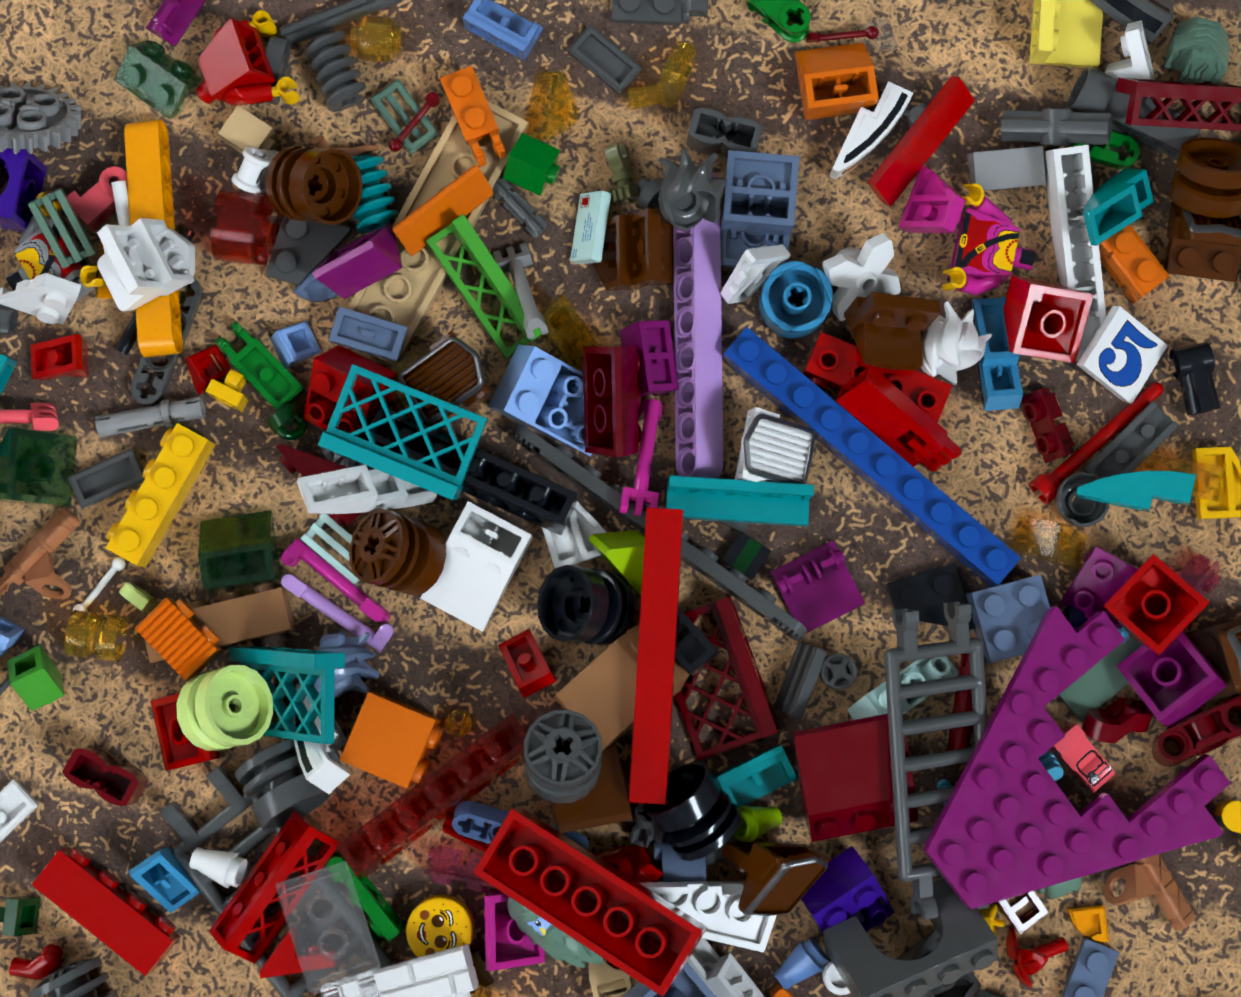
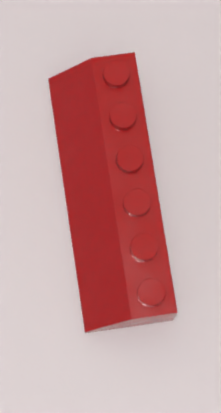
(590, 900)

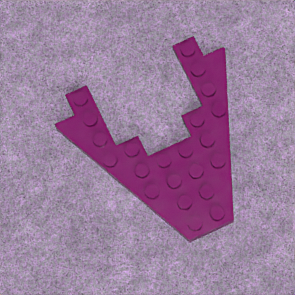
(1011, 822)

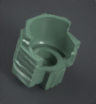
(1198, 51)

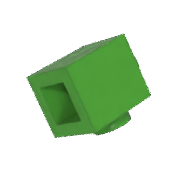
(35, 678)

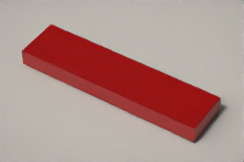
(921, 141)

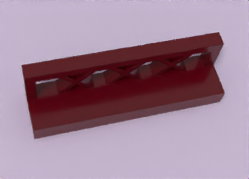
(1185, 92)

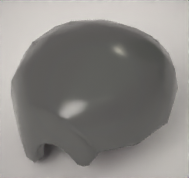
(1080, 511)

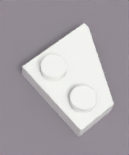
(753, 271)
(44, 297)
(574, 545)

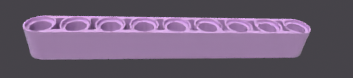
(698, 350)

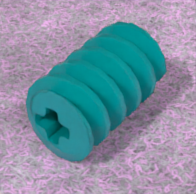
(372, 206)

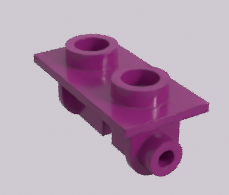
(174, 19)

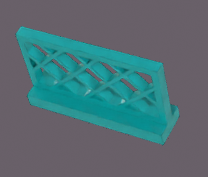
(392, 462)
(307, 666)

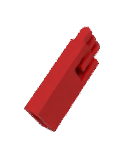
(892, 416)

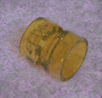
(90, 635)

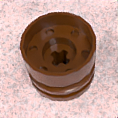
(314, 184)
(397, 552)

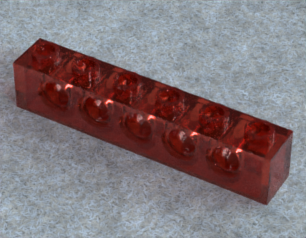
(435, 797)

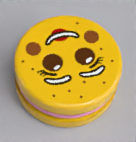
(439, 925)

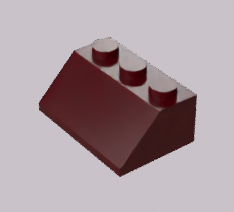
(611, 399)

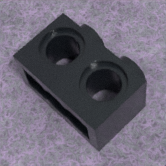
(692, 646)

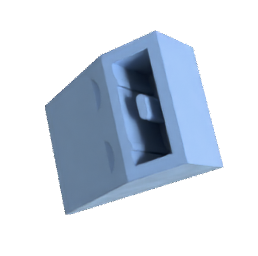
(543, 396)

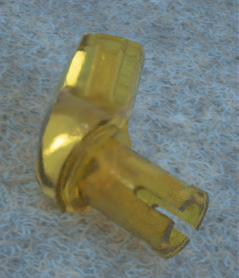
(671, 82)

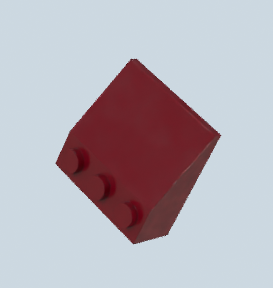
(847, 777)

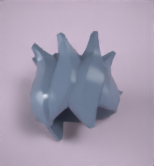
(349, 678)

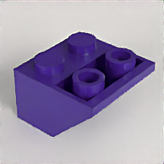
(845, 892)

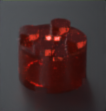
(242, 228)

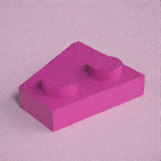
(931, 205)

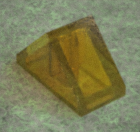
(1049, 541)

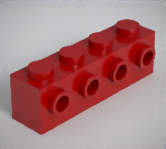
(838, 362)
(106, 909)

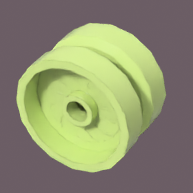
(225, 708)

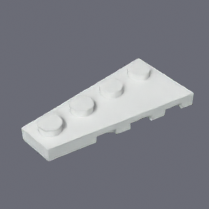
(717, 908)

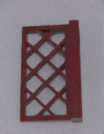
(746, 676)

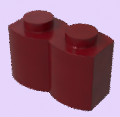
(99, 771)

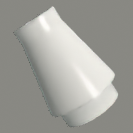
(221, 866)

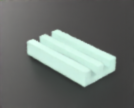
(316, 529)

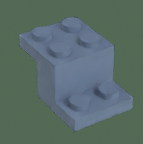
(757, 203)

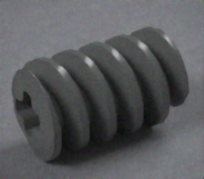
(333, 71)

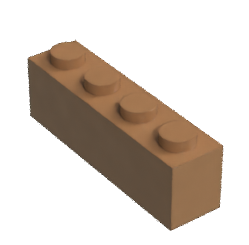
(242, 617)

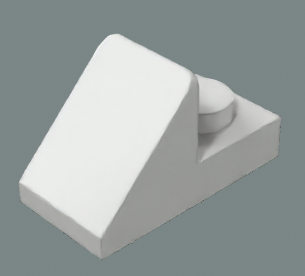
(1135, 46)

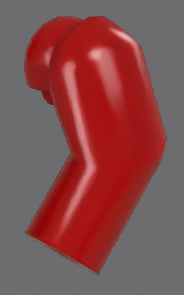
(39, 967)

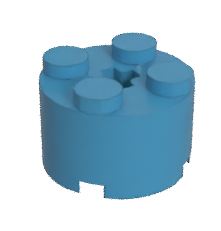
(803, 282)

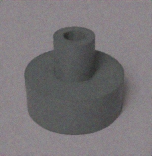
(649, 193)

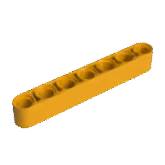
(152, 198)

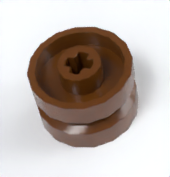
(1208, 178)

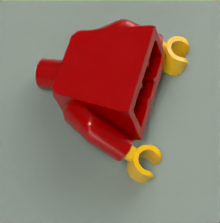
(238, 66)

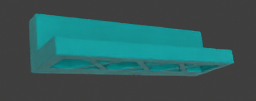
(740, 500)

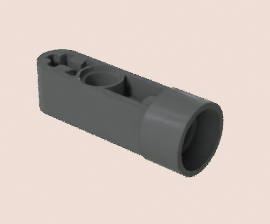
(1097, 94)

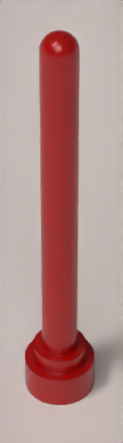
(1049, 482)

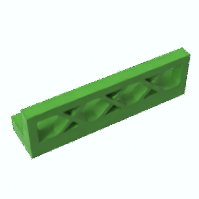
(490, 273)

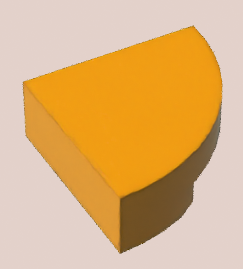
(1090, 921)

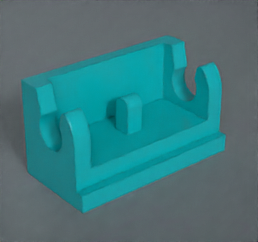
(757, 776)

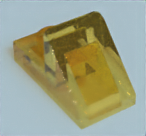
(567, 331)

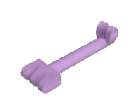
(302, 590)

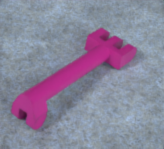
(651, 412)
(299, 550)

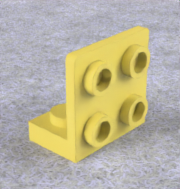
(1066, 33)

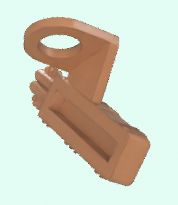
(34, 561)
(1148, 878)

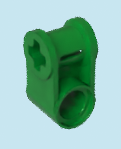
(777, 14)

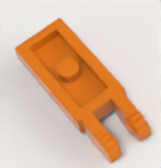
(472, 112)

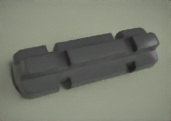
(519, 208)

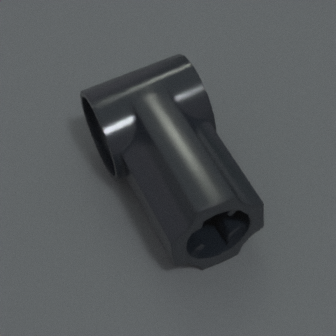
(1194, 371)

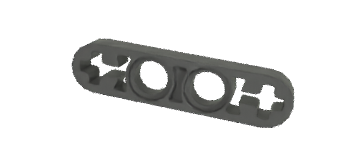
(141, 377)

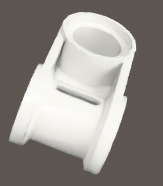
(253, 170)

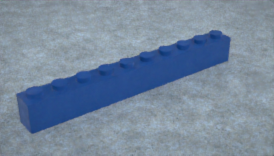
(870, 458)

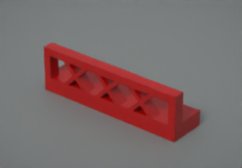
(246, 908)

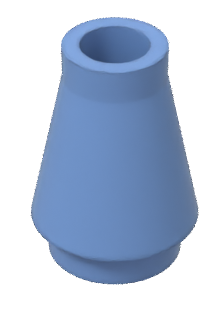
(801, 964)

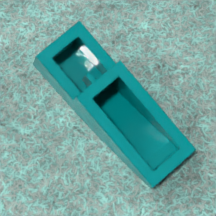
(1117, 204)
(1138, 489)

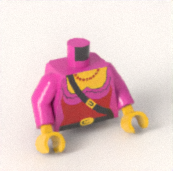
(985, 247)

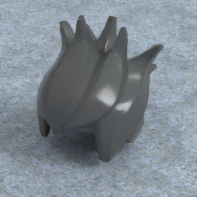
(690, 192)

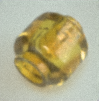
(376, 38)

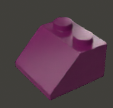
(1174, 681)

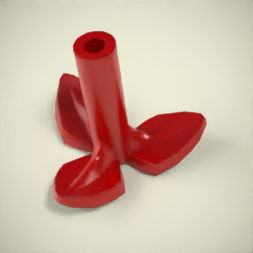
(1031, 960)

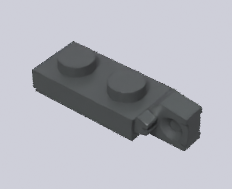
(657, 11)

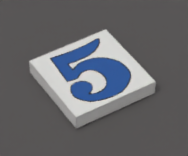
(1122, 354)

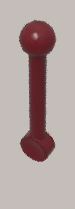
(871, 33)
(432, 100)

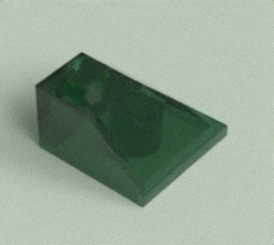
(36, 467)

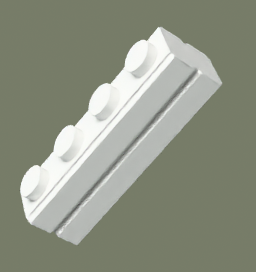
(433, 975)

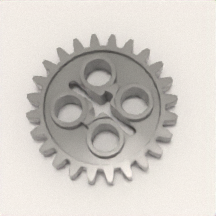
(36, 118)

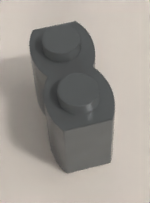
(716, 133)

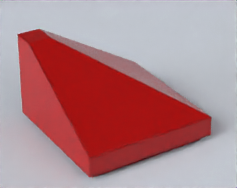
(203, 368)

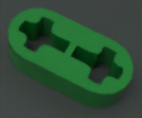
(1110, 158)

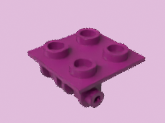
(1098, 582)
(817, 586)

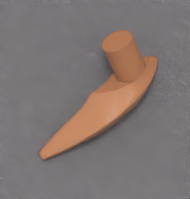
(320, 142)

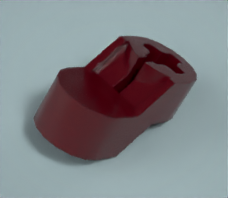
(1117, 720)

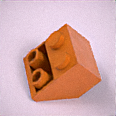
(836, 81)

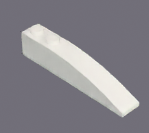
(1077, 260)

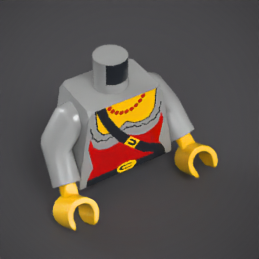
(38, 257)

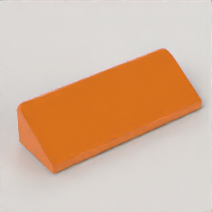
(439, 211)

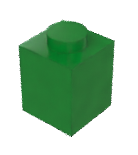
(532, 164)

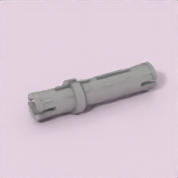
(162, 414)

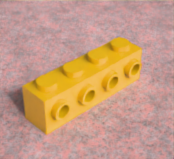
(159, 496)

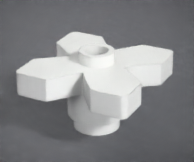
(861, 273)

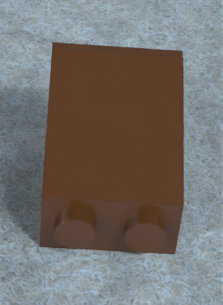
(603, 805)

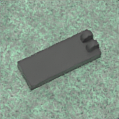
(1133, 443)

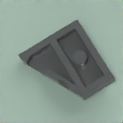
(302, 248)

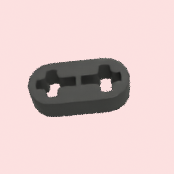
(278, 55)

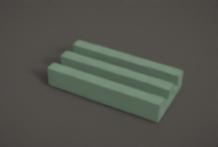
(421, 141)
(76, 255)

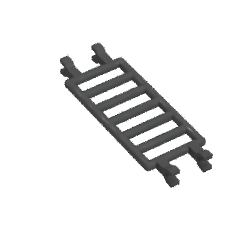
(907, 650)
(195, 837)

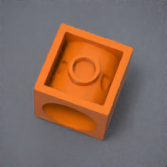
(392, 740)

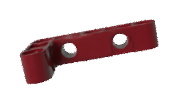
(1199, 733)

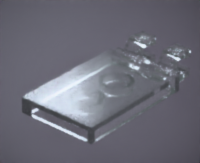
(329, 931)

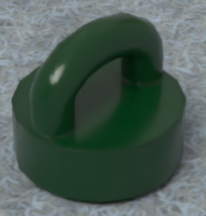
(284, 418)

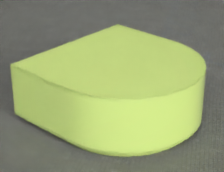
(138, 597)

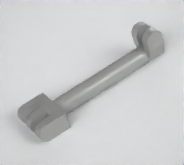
(514, 263)

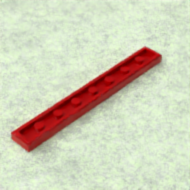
(656, 656)

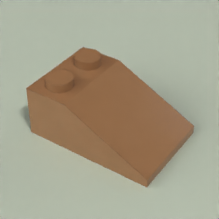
(608, 686)

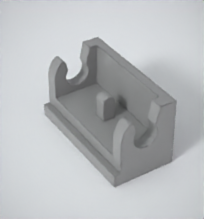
(1007, 168)

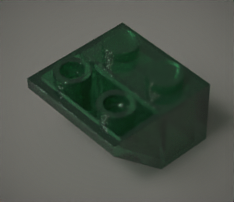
(238, 551)

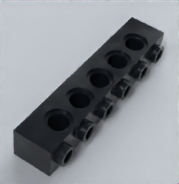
(488, 476)

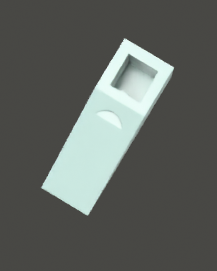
(875, 701)

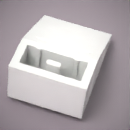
(477, 566)

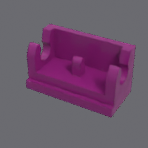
(656, 354)

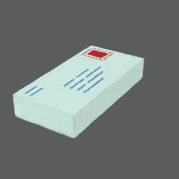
(590, 227)

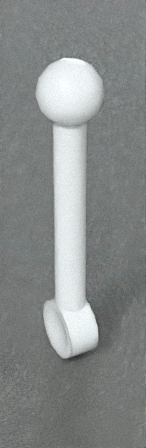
(117, 565)

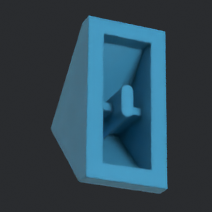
(165, 879)

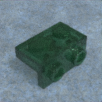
(156, 77)

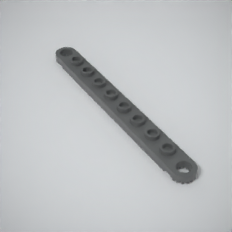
(700, 559)

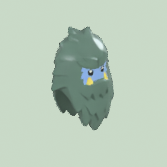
(550, 938)

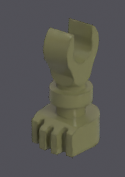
(618, 159)

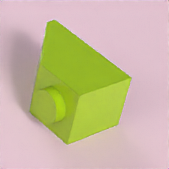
(624, 553)

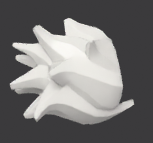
(951, 345)

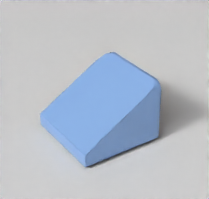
(295, 344)

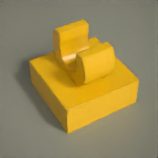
(230, 391)

